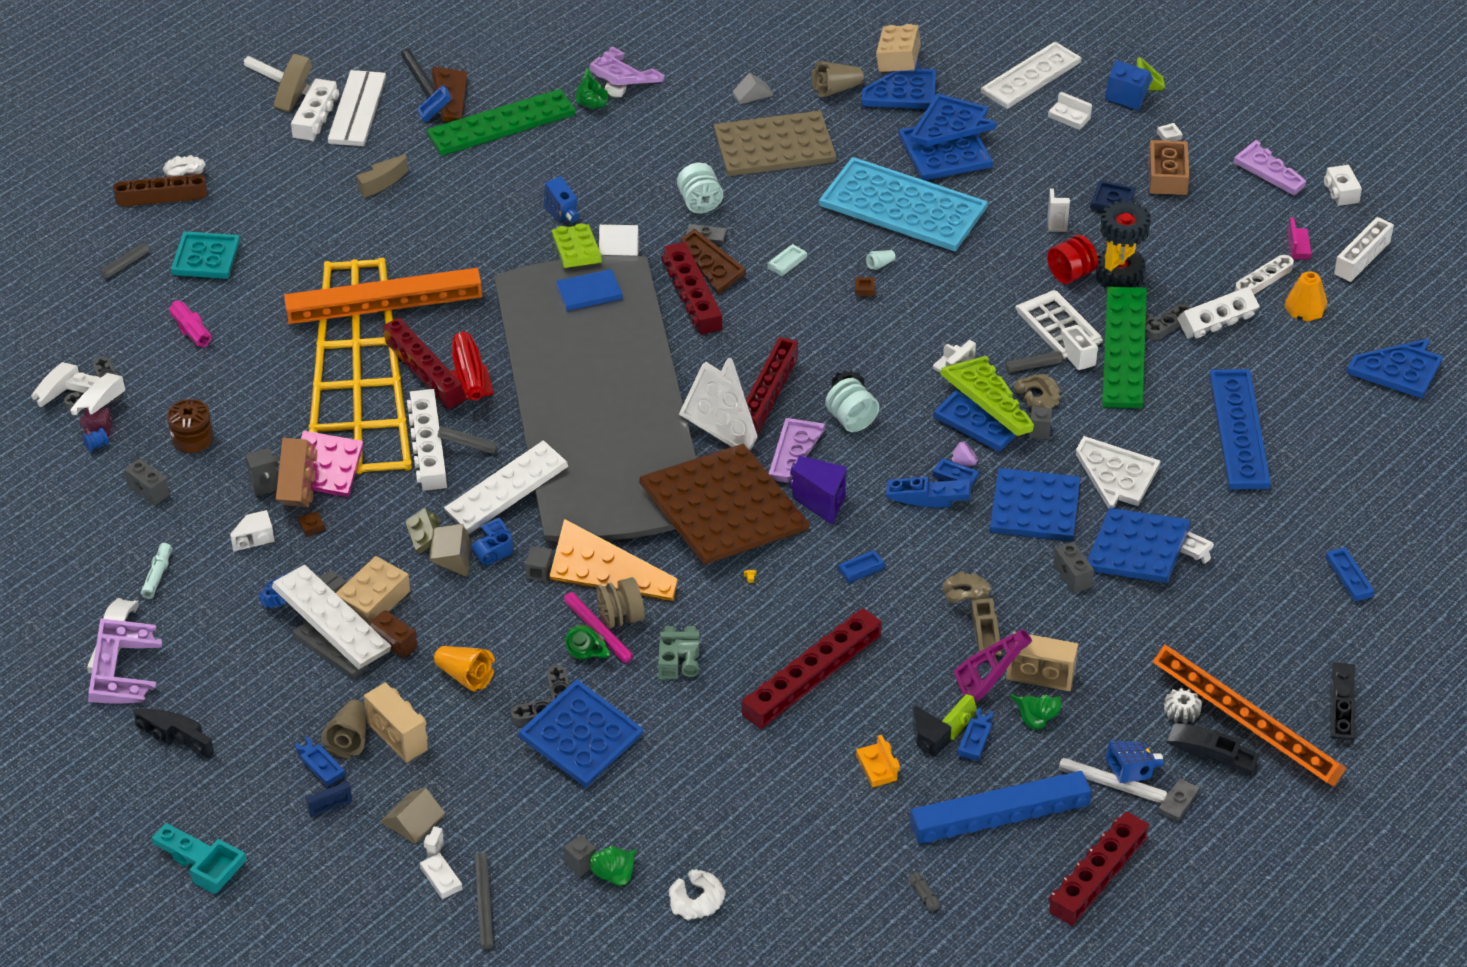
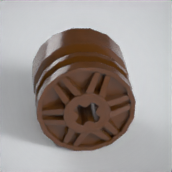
(190, 425)

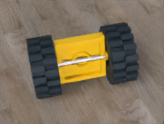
(1124, 227)

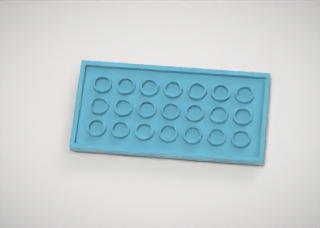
(903, 203)

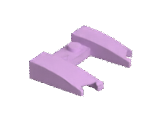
(111, 637)

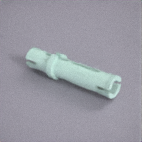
(159, 564)

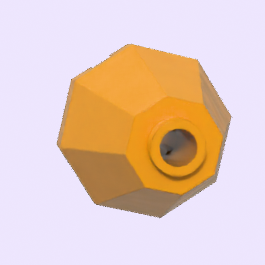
(1307, 297)

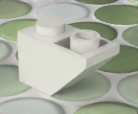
(252, 531)

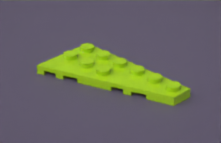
(982, 385)

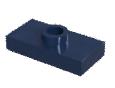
(328, 799)

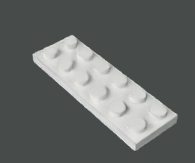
(506, 487)
(331, 616)

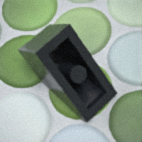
(930, 732)

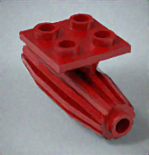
(469, 367)

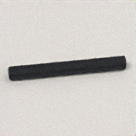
(418, 72)

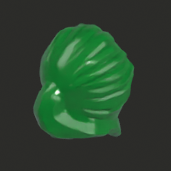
(591, 92)
(585, 643)
(1037, 711)
(613, 865)

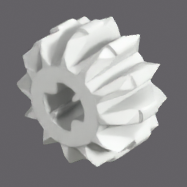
(1182, 706)

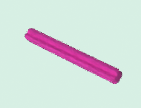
(594, 622)

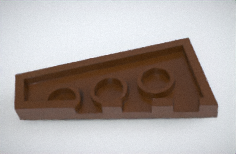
(713, 262)

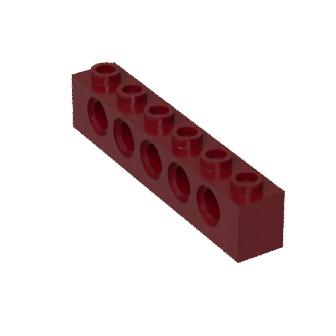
(692, 288)
(423, 363)
(771, 380)
(1098, 868)

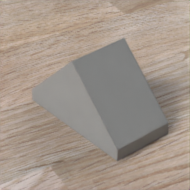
(751, 89)

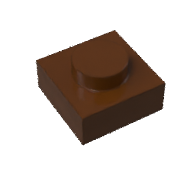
(864, 286)
(311, 523)

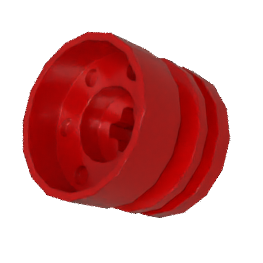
(1072, 259)

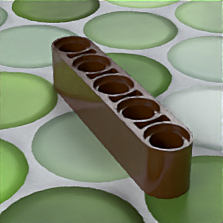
(160, 190)

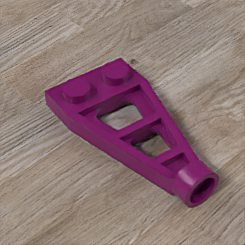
(968, 674)

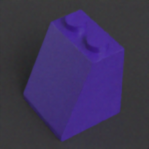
(819, 486)

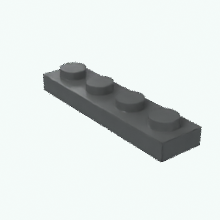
(320, 645)

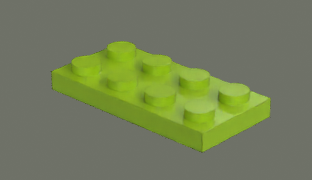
(576, 245)

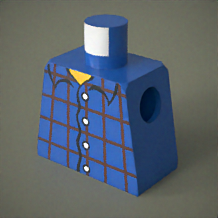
(560, 200)
(1132, 760)

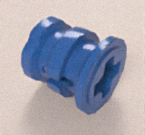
(95, 439)

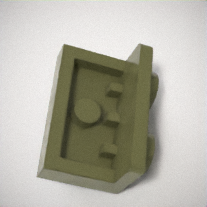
(421, 528)

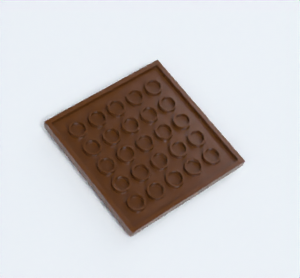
(724, 503)

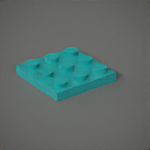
(205, 255)

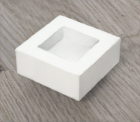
(615, 90)
(1169, 132)
(434, 842)

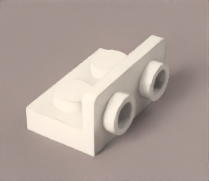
(1071, 111)

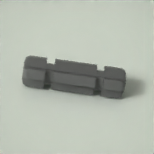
(924, 891)

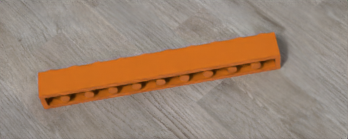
(383, 295)
(1250, 715)

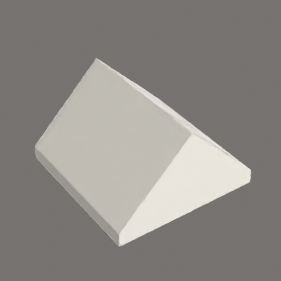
(619, 240)

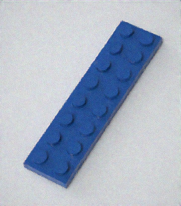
(1239, 429)

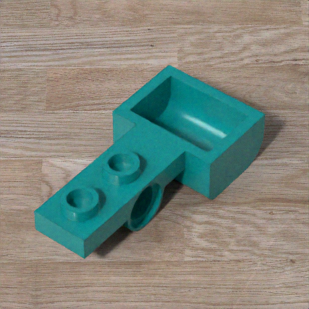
(211, 864)

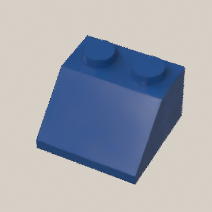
(1128, 85)

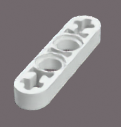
(1266, 278)

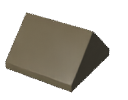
(451, 548)
(414, 815)

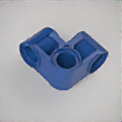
(495, 544)

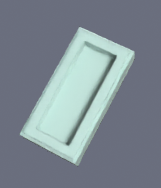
(787, 260)

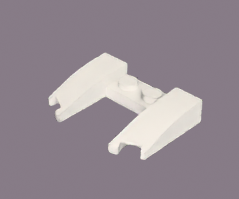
(96, 390)

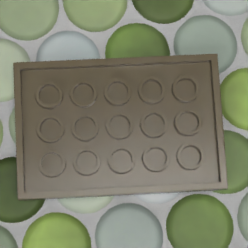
(774, 143)

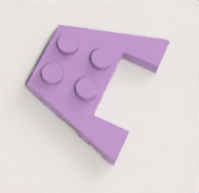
(619, 73)

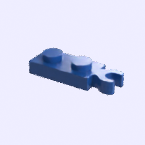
(976, 736)
(320, 762)

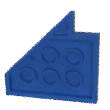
(902, 89)
(1399, 367)

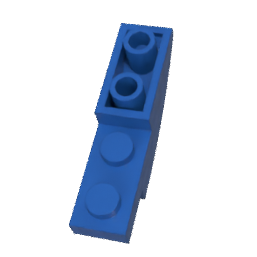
(928, 494)

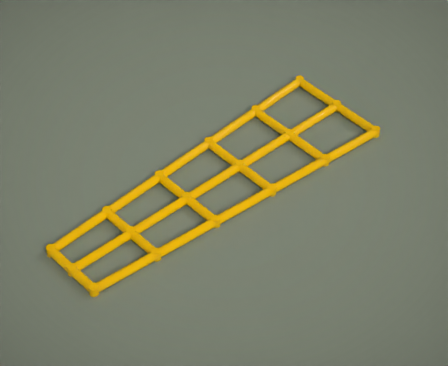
(357, 382)

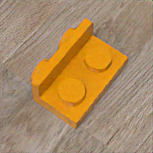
(878, 762)

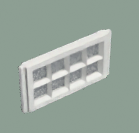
(1049, 315)

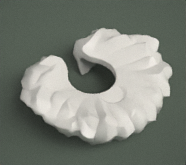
(185, 165)
(704, 904)

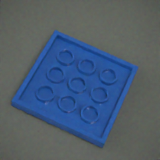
(948, 157)
(1035, 504)
(1138, 545)
(581, 733)

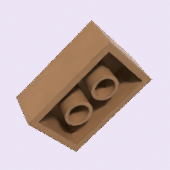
(1168, 167)
(296, 472)

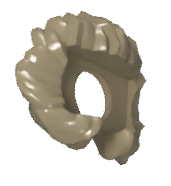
(1046, 384)
(979, 588)

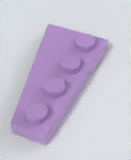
(1263, 164)
(795, 439)

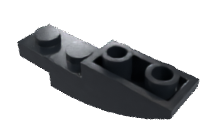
(1342, 701)
(172, 726)
(1213, 744)

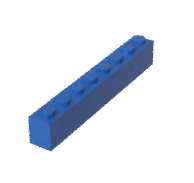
(1000, 807)

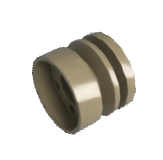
(615, 604)

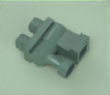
(675, 646)

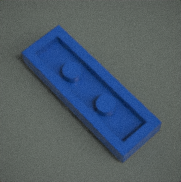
(1349, 574)

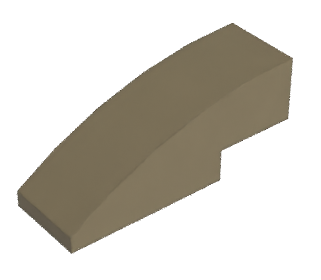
(292, 82)
(382, 175)
(985, 623)

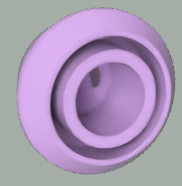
(964, 455)

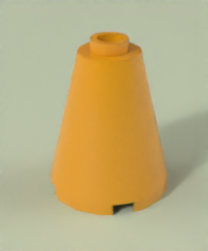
(466, 665)

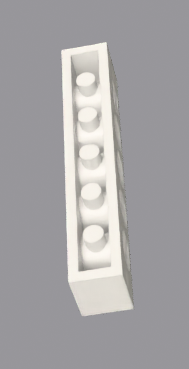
(427, 444)

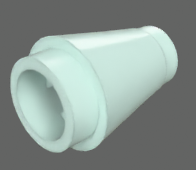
(878, 259)

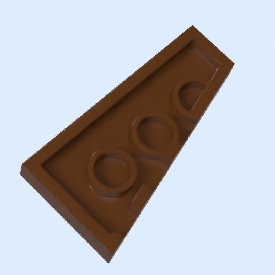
(455, 82)

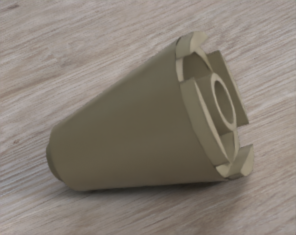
(834, 77)
(346, 731)

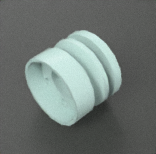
(699, 188)
(852, 405)

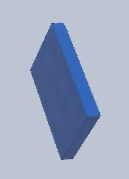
(589, 290)

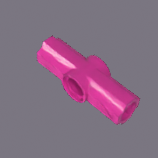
(190, 323)

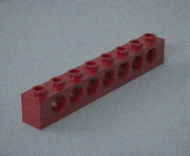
(811, 668)

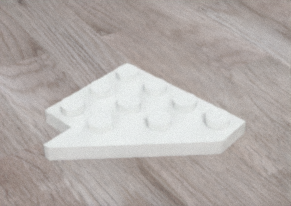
(720, 405)
(1116, 471)

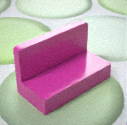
(1298, 242)

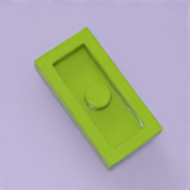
(960, 715)

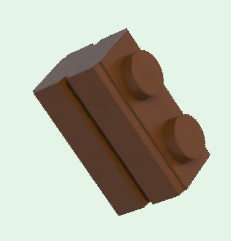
(396, 633)

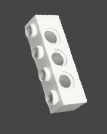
(314, 109)
(1363, 249)
(1242, 299)

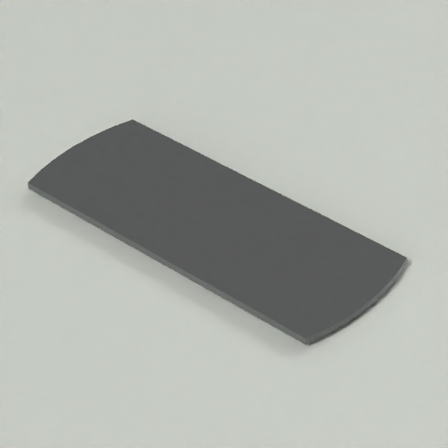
(597, 393)

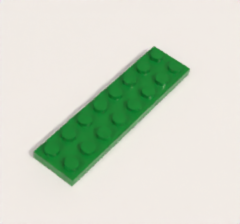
(501, 122)
(1124, 347)

